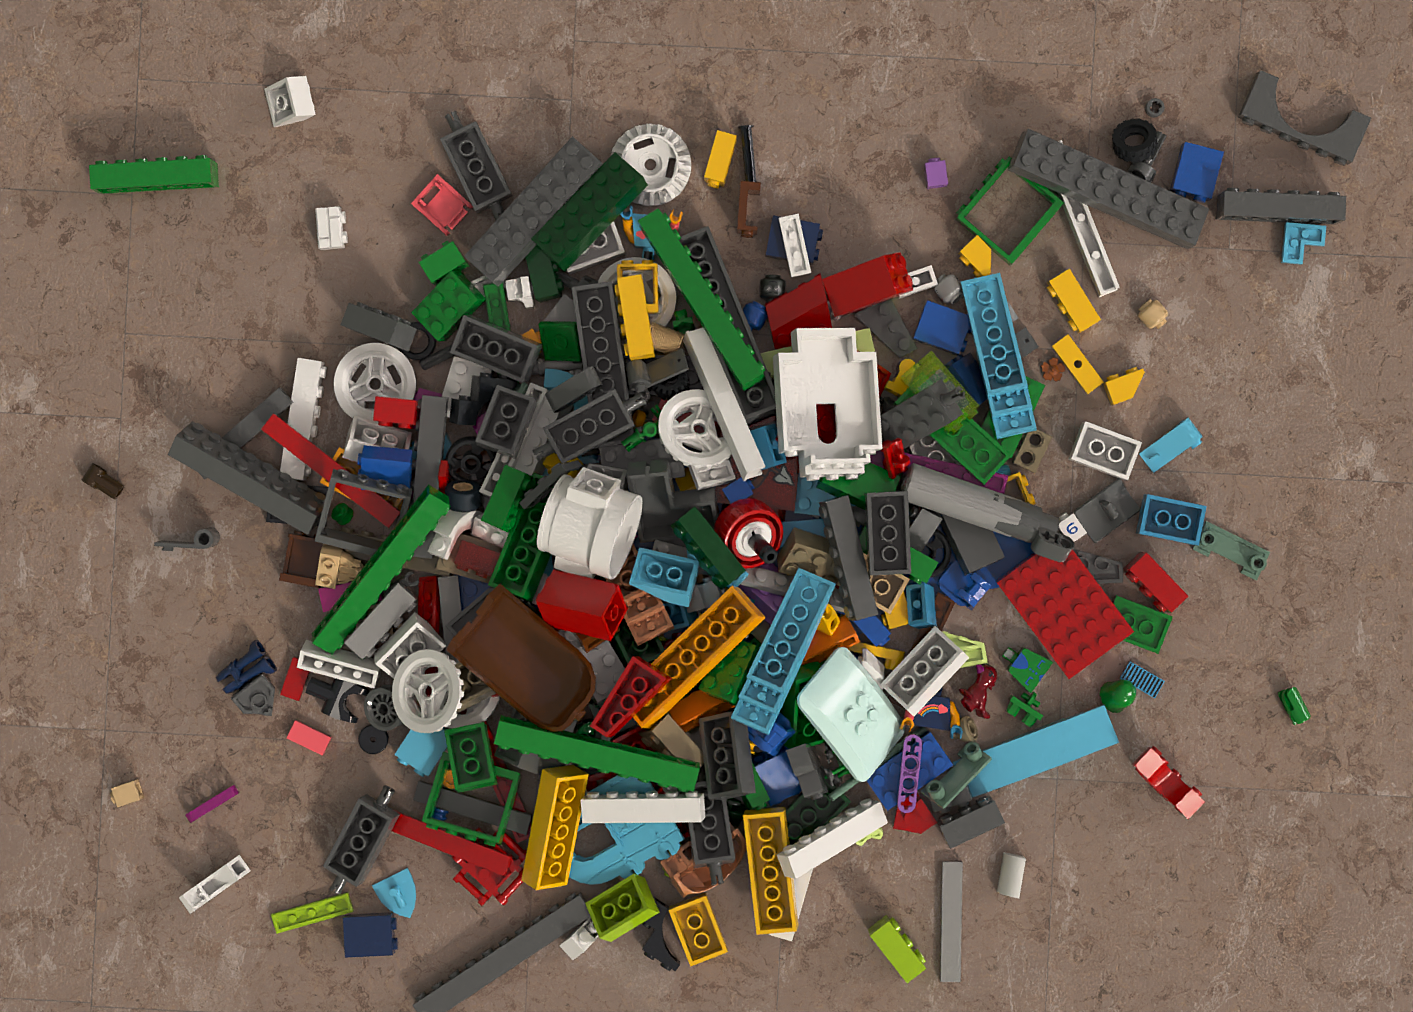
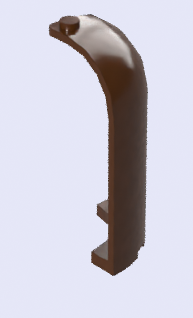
(525, 661)

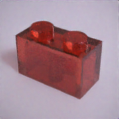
(476, 558)

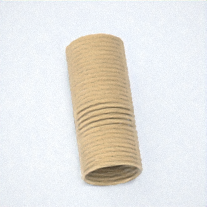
(664, 338)

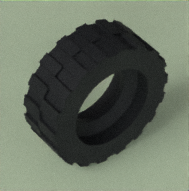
(1139, 152)

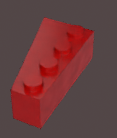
(630, 694)

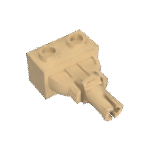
(336, 567)

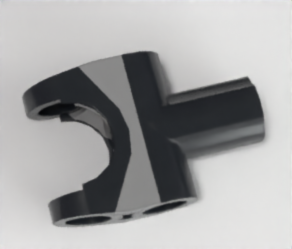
(335, 697)

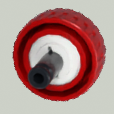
(750, 531)

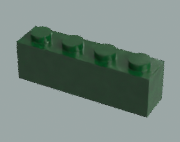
(543, 276)
(707, 548)

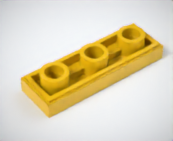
(1085, 374)

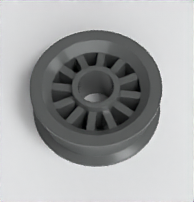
(376, 709)

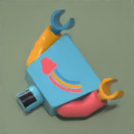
(635, 234)

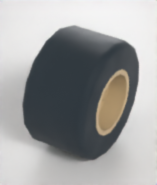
(463, 495)

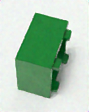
(443, 261)

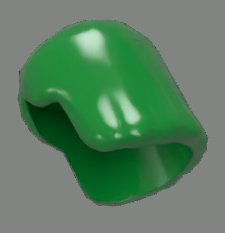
(1117, 695)

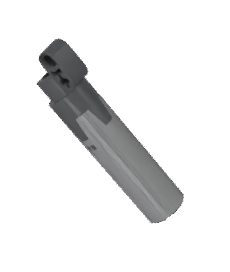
(987, 510)

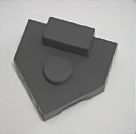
(255, 696)

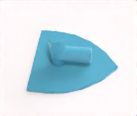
(397, 893)

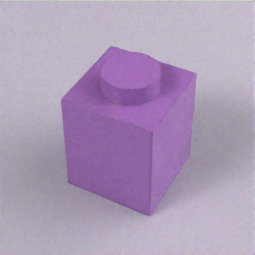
(935, 173)

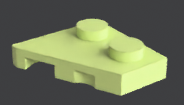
(973, 649)

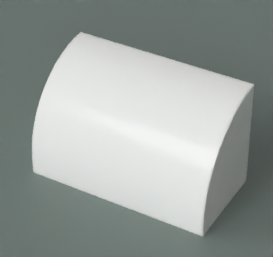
(1011, 875)

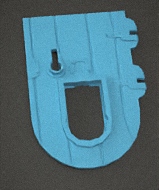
(633, 841)

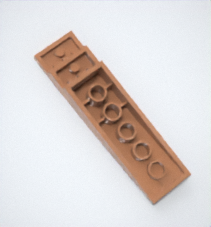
(645, 612)

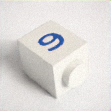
(1071, 526)

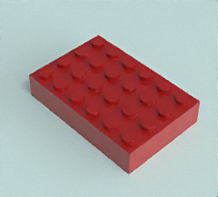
(1065, 610)

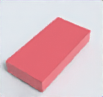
(309, 737)

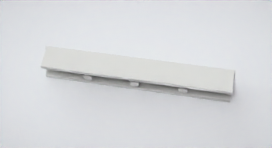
(1090, 245)
(724, 403)

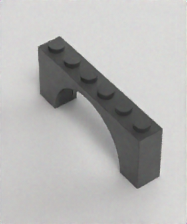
(1262, 110)

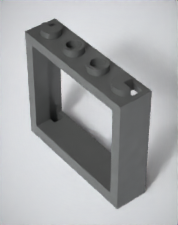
(351, 541)

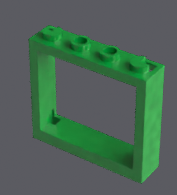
(977, 195)
(470, 834)

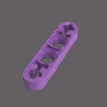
(909, 773)

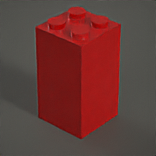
(868, 284)
(581, 605)

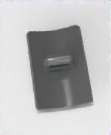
(1106, 510)

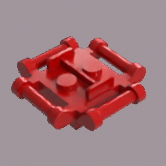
(490, 879)

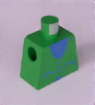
(1026, 667)

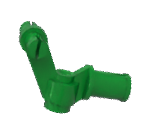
(648, 429)

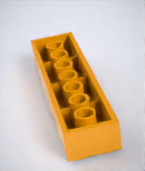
(700, 650)

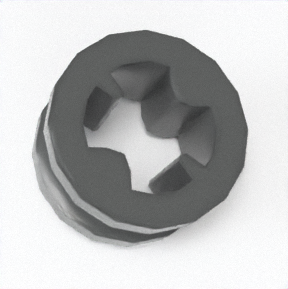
(1151, 113)

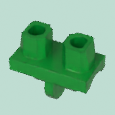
(683, 322)
(1031, 715)

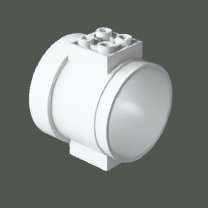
(589, 524)

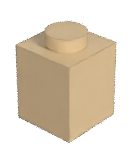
(126, 793)

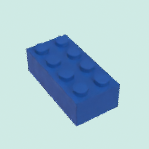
(886, 777)

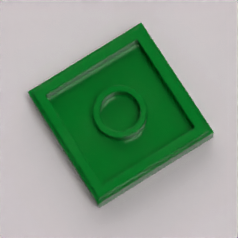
(560, 340)

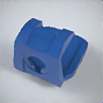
(963, 589)
(777, 737)

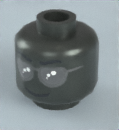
(771, 287)

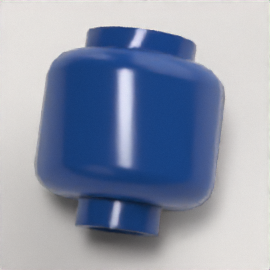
(755, 315)

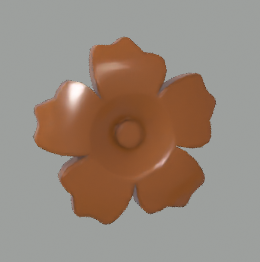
(1052, 370)

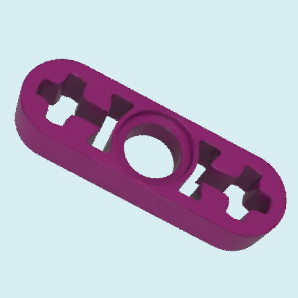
(212, 803)

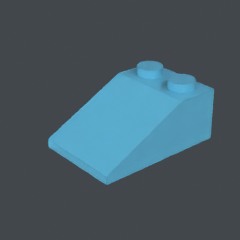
(665, 576)

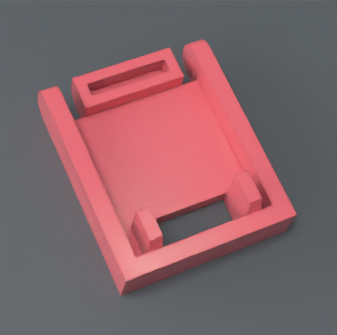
(445, 207)

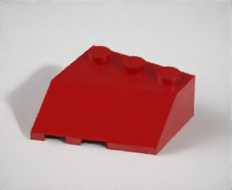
(798, 309)

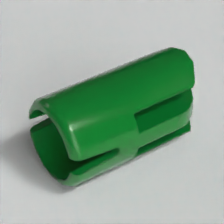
(1294, 705)

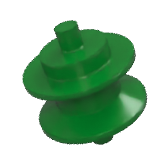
(342, 514)

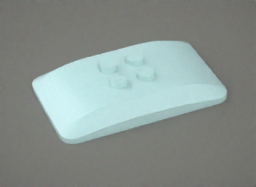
(851, 713)

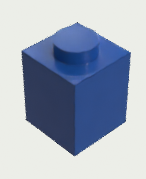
(738, 490)

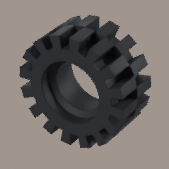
(680, 386)

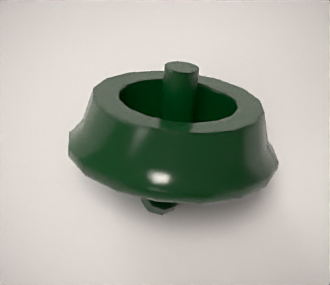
(585, 729)

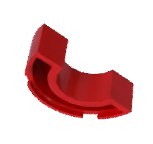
(1168, 782)

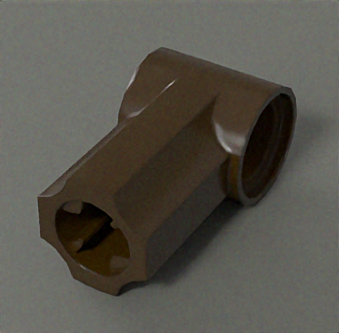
(99, 479)

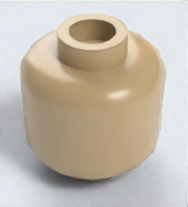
(1153, 314)

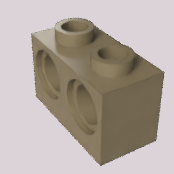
(1036, 452)

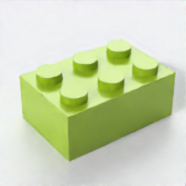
(622, 907)
(897, 948)

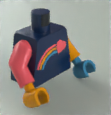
(936, 714)

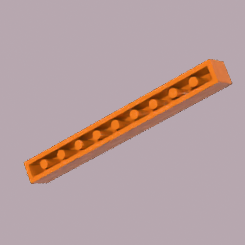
(700, 705)

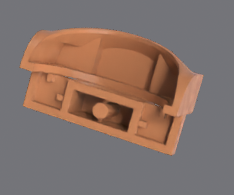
(698, 879)

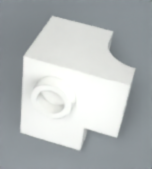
(521, 290)

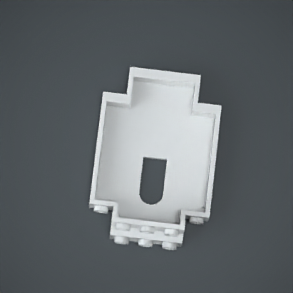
(827, 371)

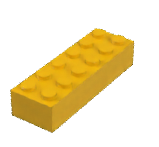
(554, 827)
(771, 891)

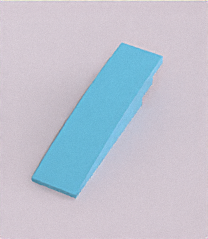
(998, 356)
(783, 651)
(1044, 749)

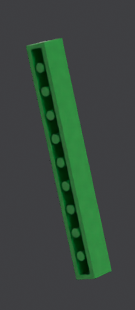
(701, 299)
(381, 569)
(597, 753)

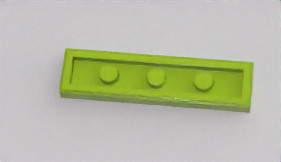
(312, 912)

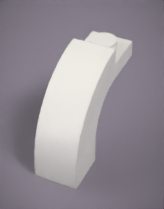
(448, 531)
(214, 884)

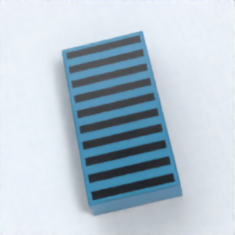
(1142, 679)

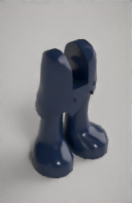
(236, 667)

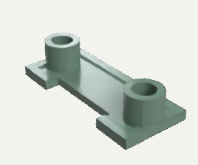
(1232, 548)
(969, 766)

